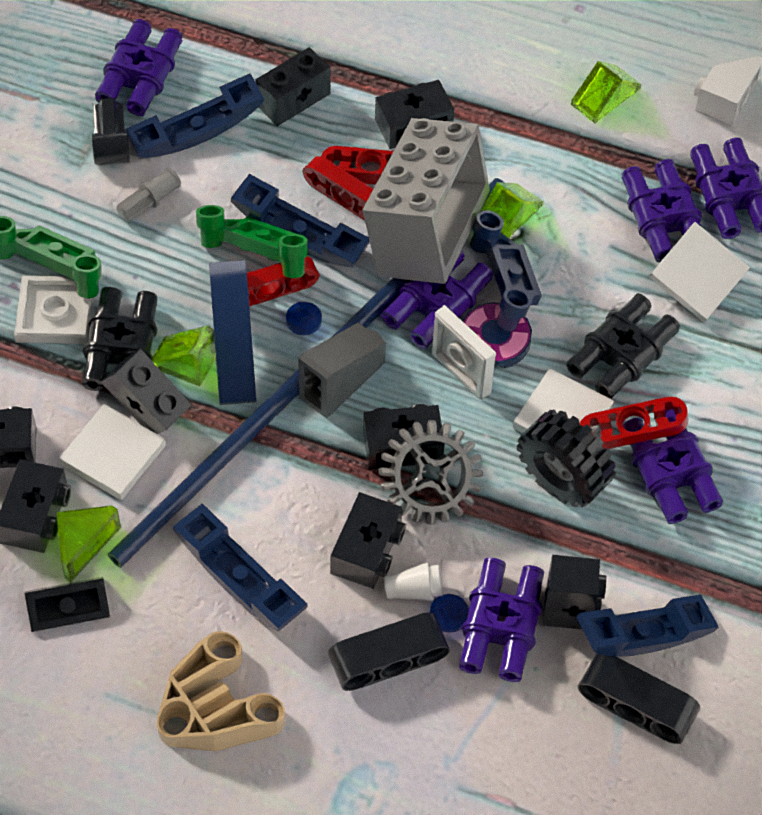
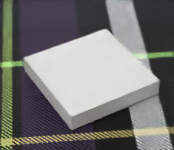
(699, 272)
(52, 311)
(463, 352)
(562, 394)
(112, 452)

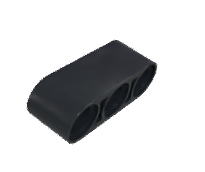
(388, 651)
(639, 698)

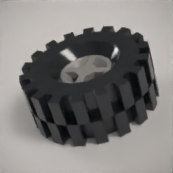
(566, 458)

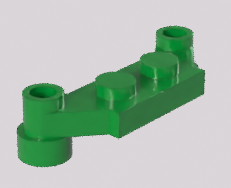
(253, 236)
(54, 253)

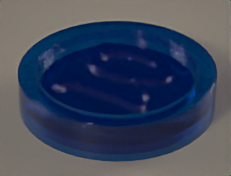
(304, 318)
(450, 612)

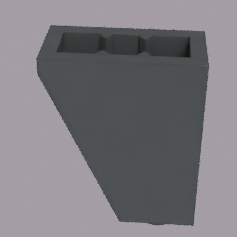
(339, 367)

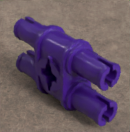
(139, 66)
(729, 186)
(662, 208)
(430, 297)
(673, 466)
(519, 626)

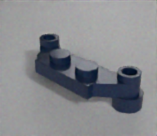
(510, 269)

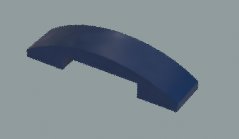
(198, 124)
(330, 244)
(232, 332)
(237, 571)
(648, 630)

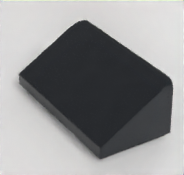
(67, 604)

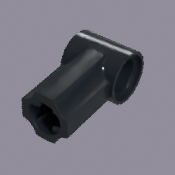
(110, 138)

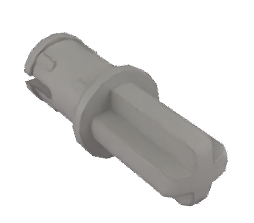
(148, 195)

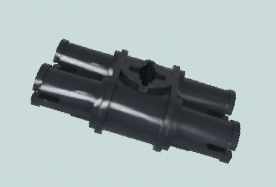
(116, 336)
(623, 346)

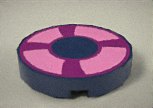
(509, 345)

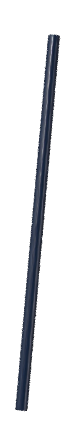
(241, 436)

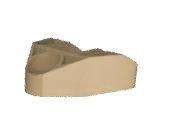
(208, 707)

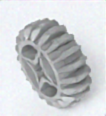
(447, 461)

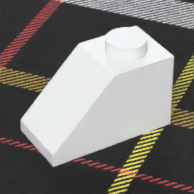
(727, 88)

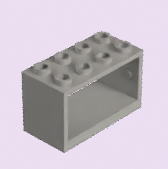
(427, 200)

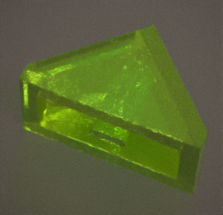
(604, 91)
(513, 205)
(187, 354)
(83, 535)

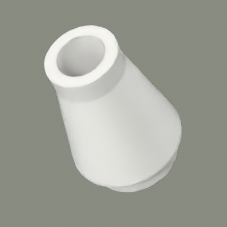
(416, 583)

